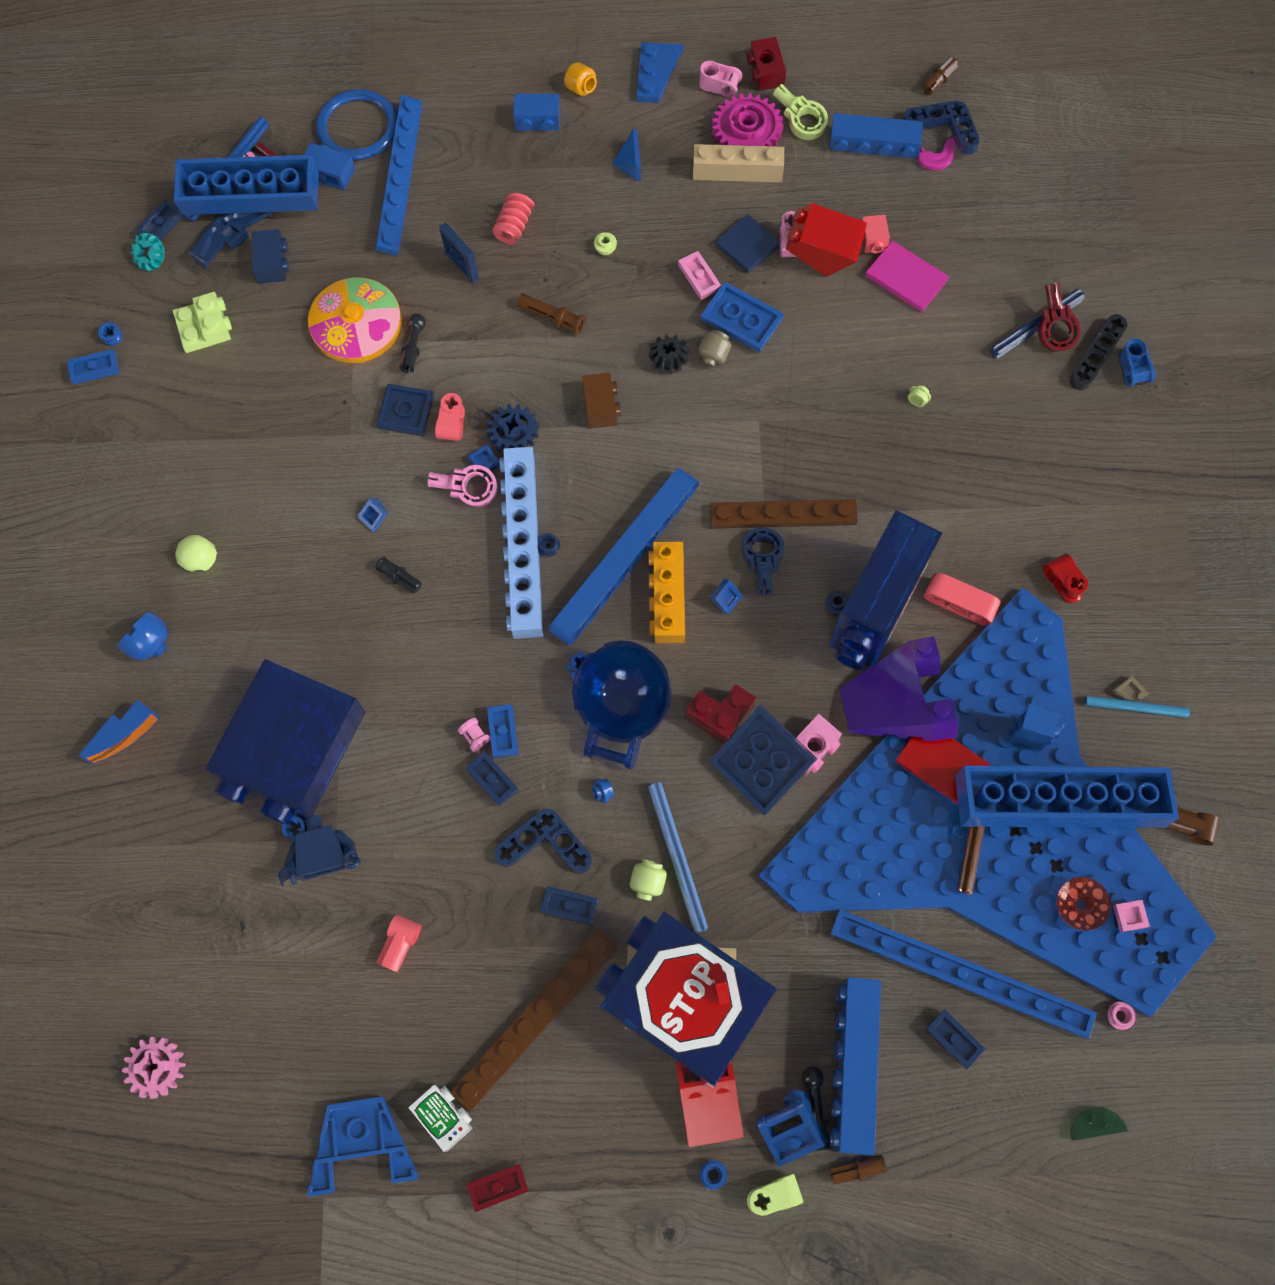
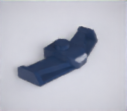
(226, 231)

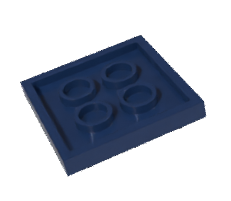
(763, 760)

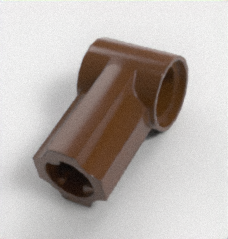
(1199, 826)

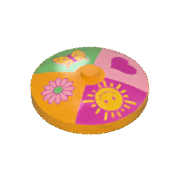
(354, 320)

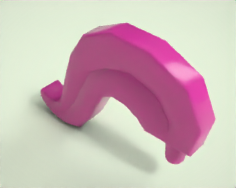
(937, 161)

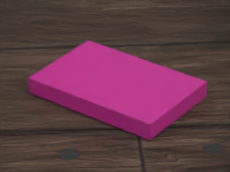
(907, 276)

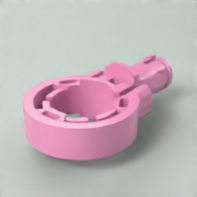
(450, 482)

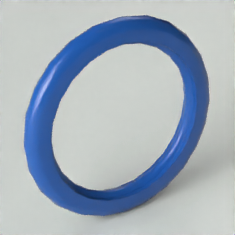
(353, 95)

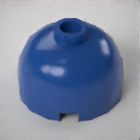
(145, 639)

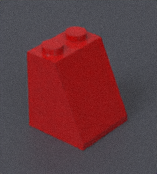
(825, 238)

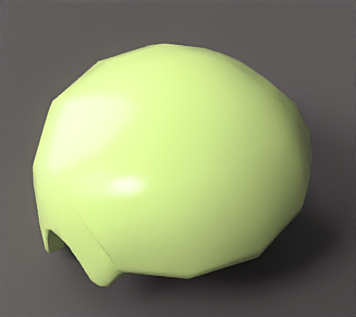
(195, 553)

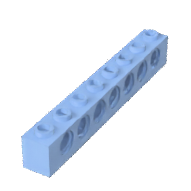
(531, 623)

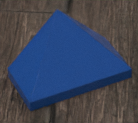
(628, 158)

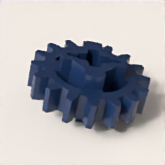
(505, 423)

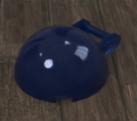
(621, 697)

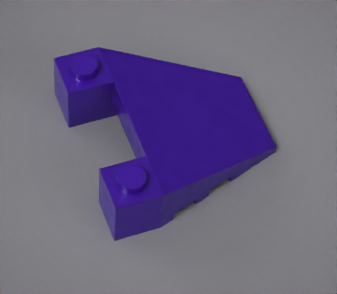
(892, 700)

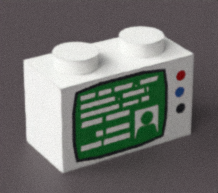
(441, 1117)

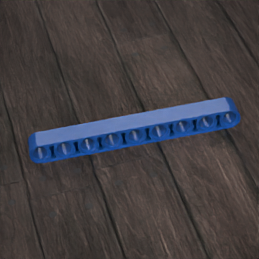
(623, 557)

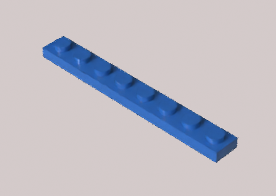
(398, 176)

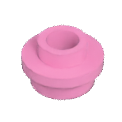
(1126, 1009)

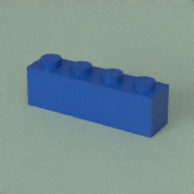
(876, 135)

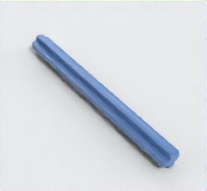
(678, 857)

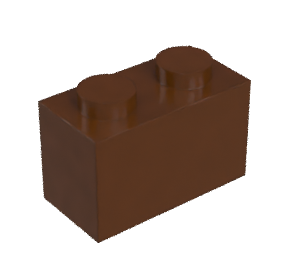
(599, 400)

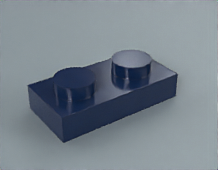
(161, 220)
(492, 779)
(569, 905)
(955, 1039)

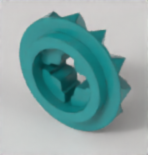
(156, 252)

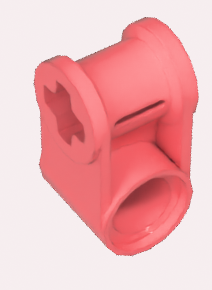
(450, 418)

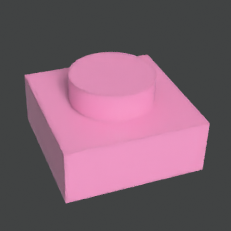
(1131, 916)

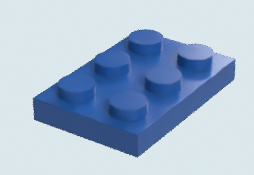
(742, 317)

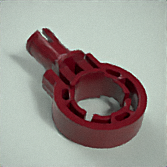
(1063, 314)

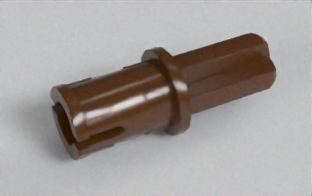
(940, 75)
(858, 1169)

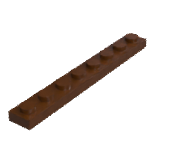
(534, 1020)

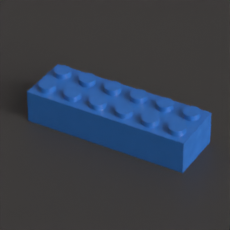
(246, 184)
(856, 1067)

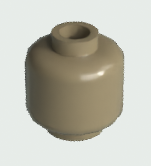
(714, 348)

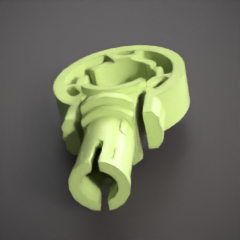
(798, 107)

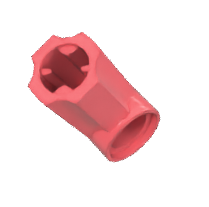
(401, 936)

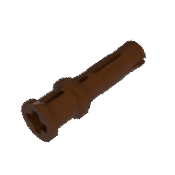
(560, 317)

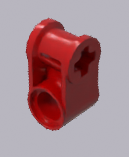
(1066, 577)

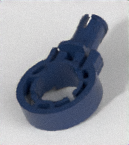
(763, 561)

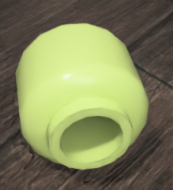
(648, 879)

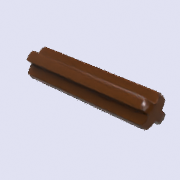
(970, 860)

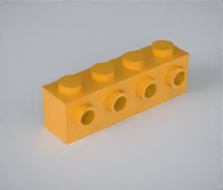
(668, 592)

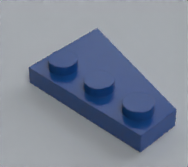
(655, 69)

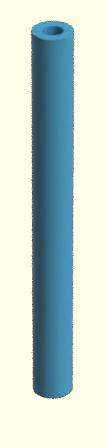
(1137, 706)

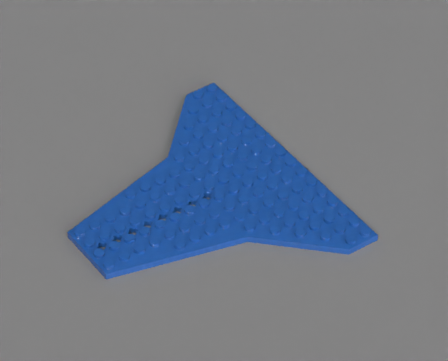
(902, 845)

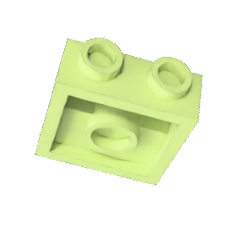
(203, 322)

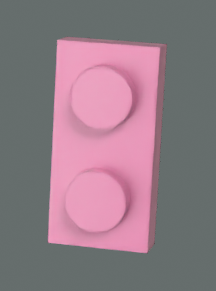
(699, 275)

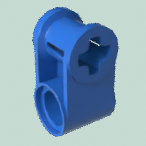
(1136, 367)

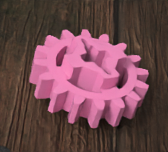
(153, 1056)

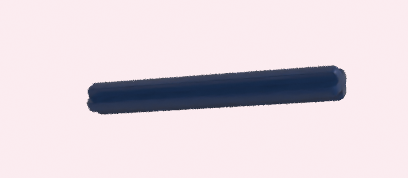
(1031, 327)

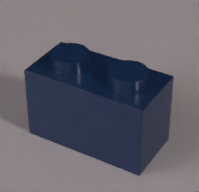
(269, 256)

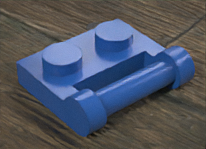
(795, 1140)

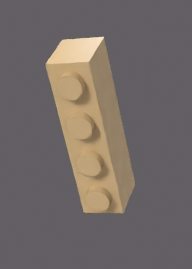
(738, 163)

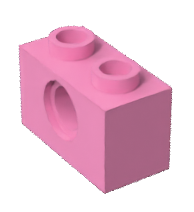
(825, 735)

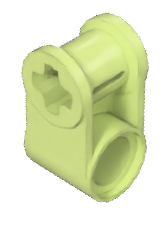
(780, 1195)

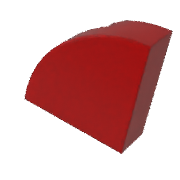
(720, 983)

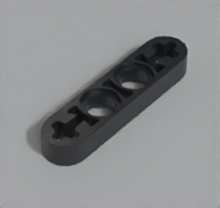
(1099, 352)

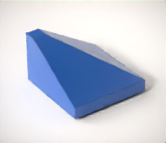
(372, 513)

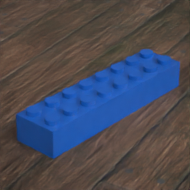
(1066, 796)

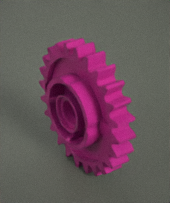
(747, 122)

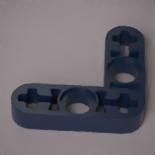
(948, 116)
(551, 834)

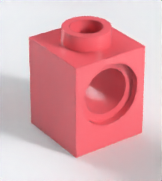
(876, 234)

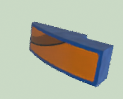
(119, 734)

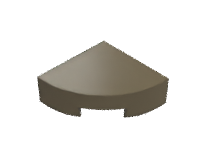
(1130, 690)

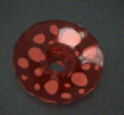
(1094, 897)

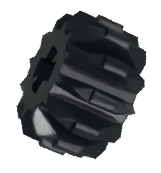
(668, 353)

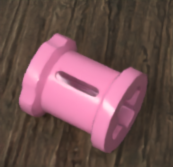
(474, 734)

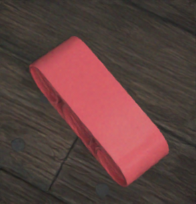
(962, 599)

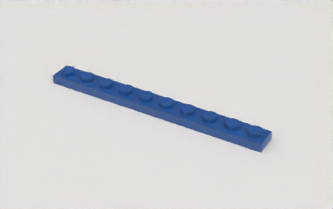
(964, 974)

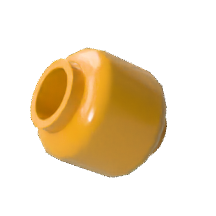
(580, 79)

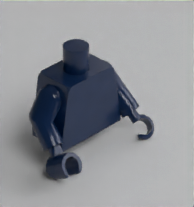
(318, 852)

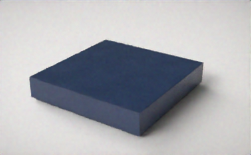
(747, 243)
(459, 252)
(405, 410)

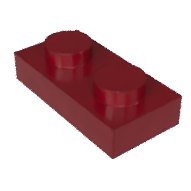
(497, 1187)

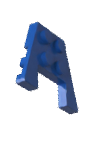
(358, 1131)

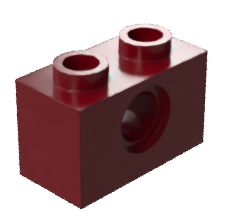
(766, 63)

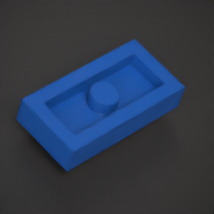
(93, 366)
(502, 731)

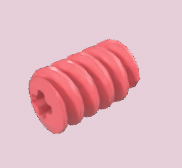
(512, 218)

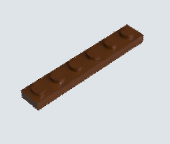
(783, 513)

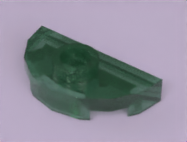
(1095, 1123)

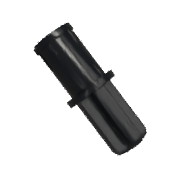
(398, 575)

